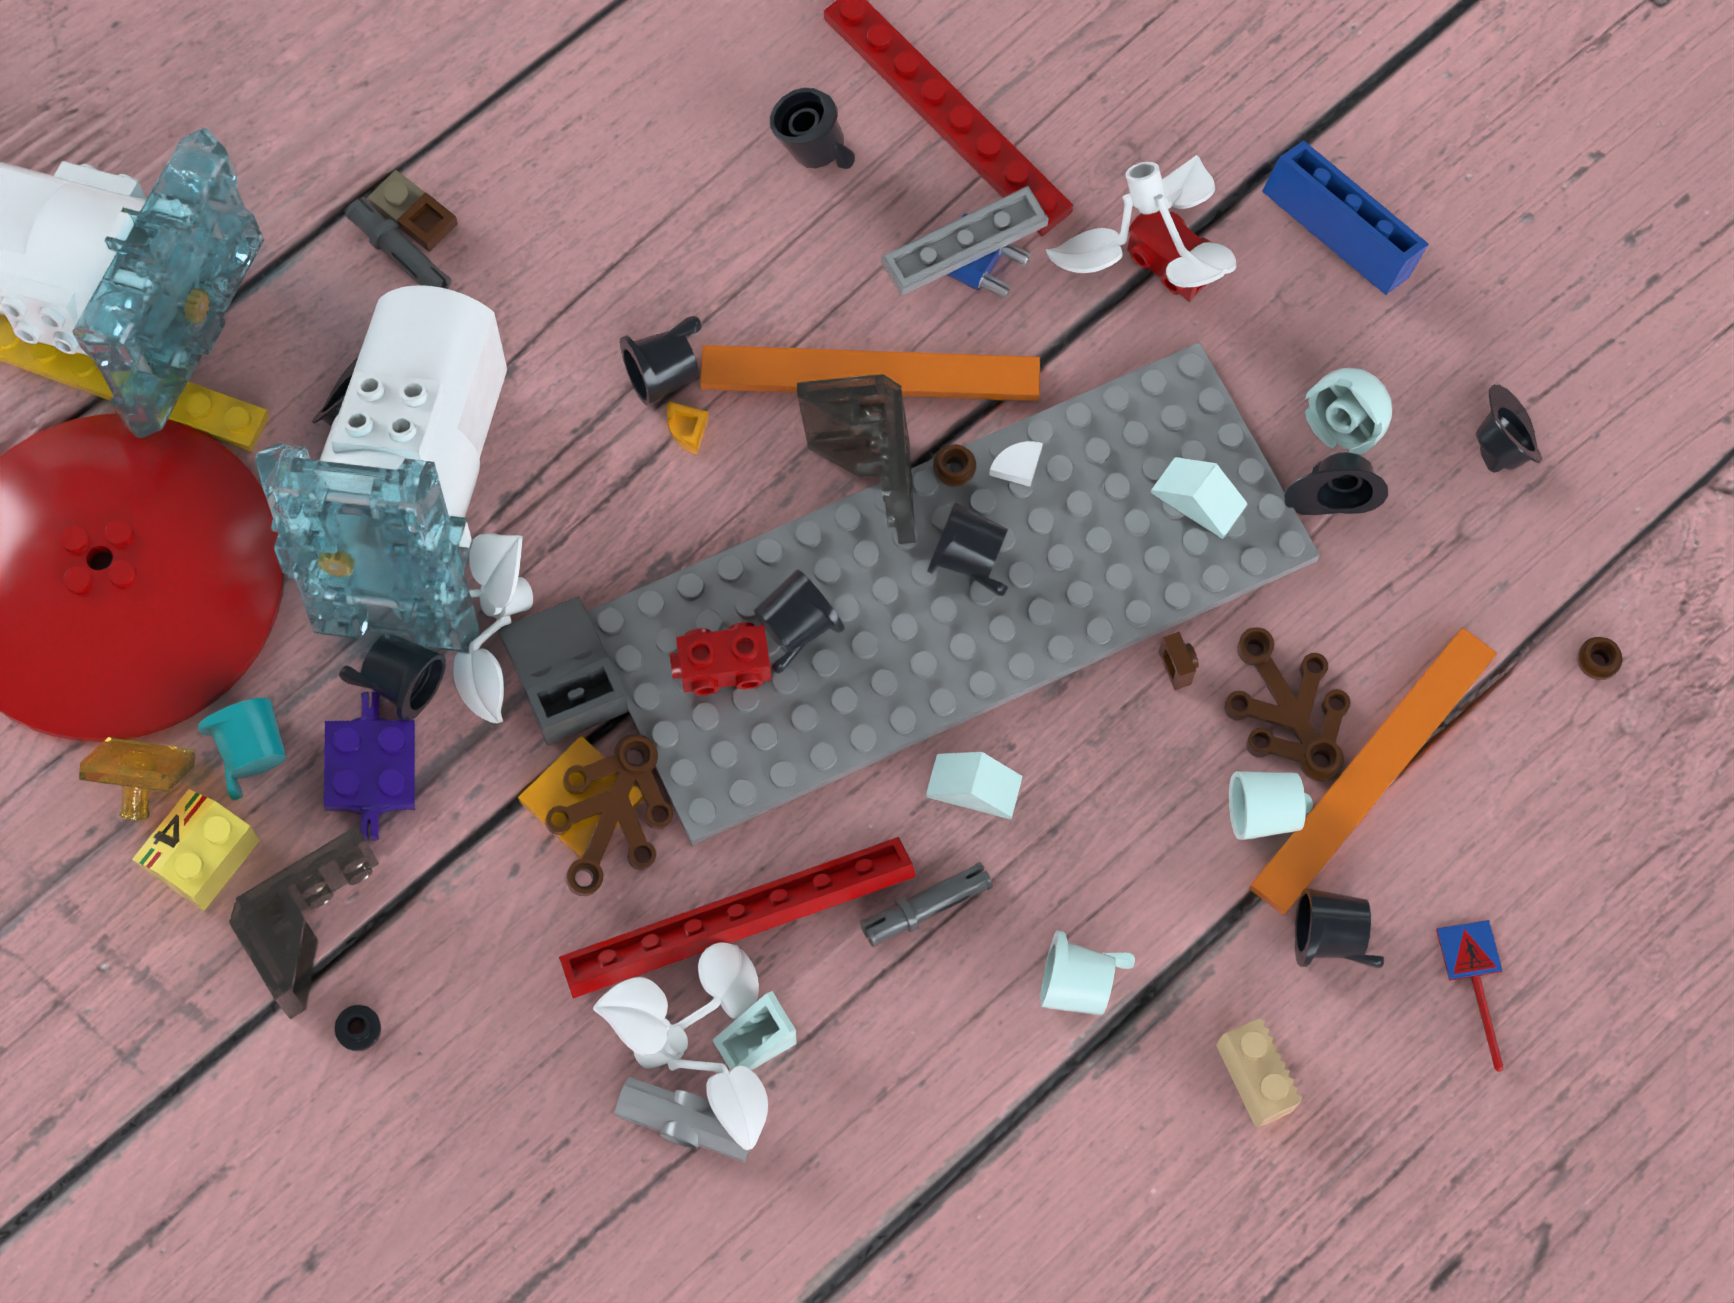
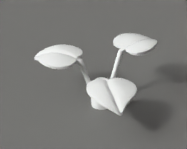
(1150, 193)
(495, 566)
(638, 1014)

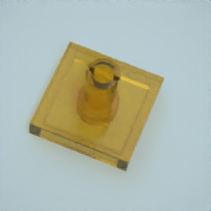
(138, 769)

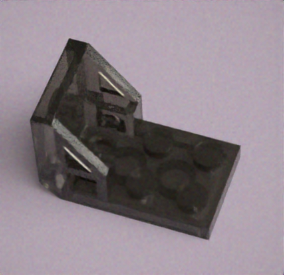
(861, 414)
(271, 918)

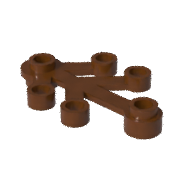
(1291, 711)
(614, 807)

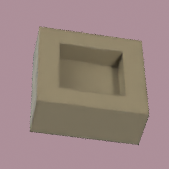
(395, 196)

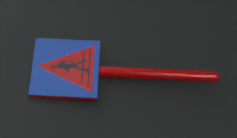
(1472, 952)

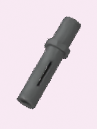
(385, 236)
(910, 912)

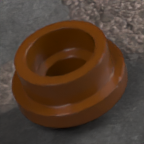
(957, 454)
(1608, 650)

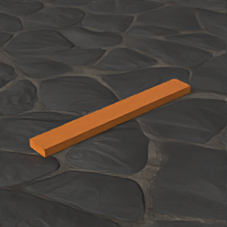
(917, 372)
(1372, 771)

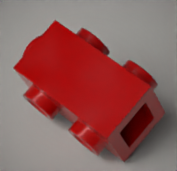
(1154, 249)
(721, 659)

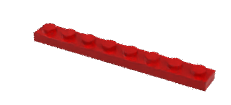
(943, 106)
(736, 917)

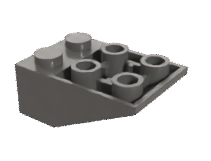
(564, 670)

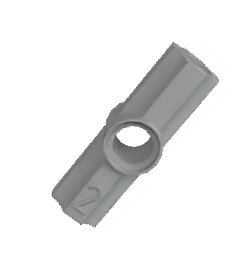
(677, 1117)

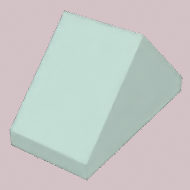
(1201, 494)
(974, 783)
(756, 1034)

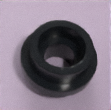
(363, 1040)

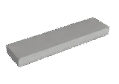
(964, 240)

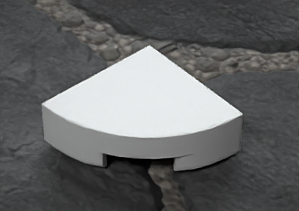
(1017, 462)

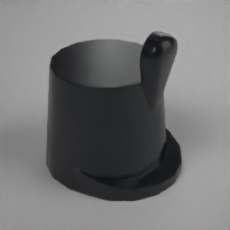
(809, 129)
(661, 361)
(970, 547)
(796, 616)
(400, 673)
(1333, 928)

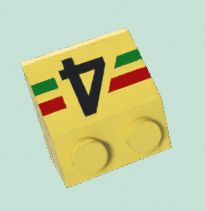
(197, 848)

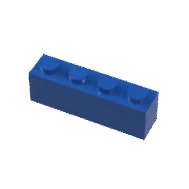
(1345, 217)

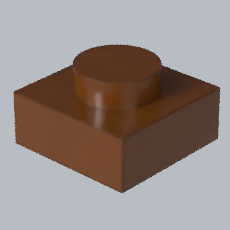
(427, 222)
(1178, 660)

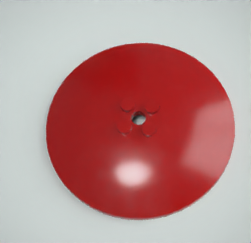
(173, 610)

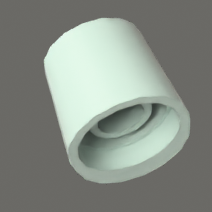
(1267, 803)
(1079, 977)

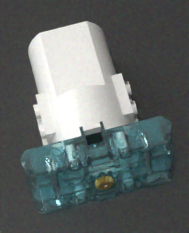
(127, 273)
(382, 515)

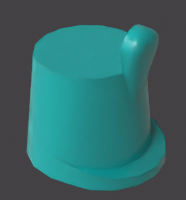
(246, 740)

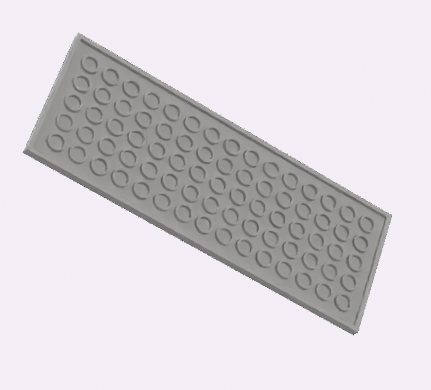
(1085, 569)

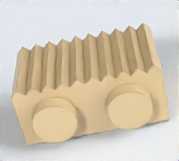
(1258, 1072)

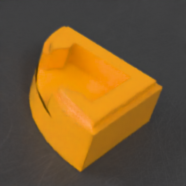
(687, 425)

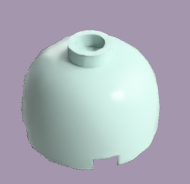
(1349, 409)

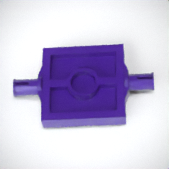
(369, 765)

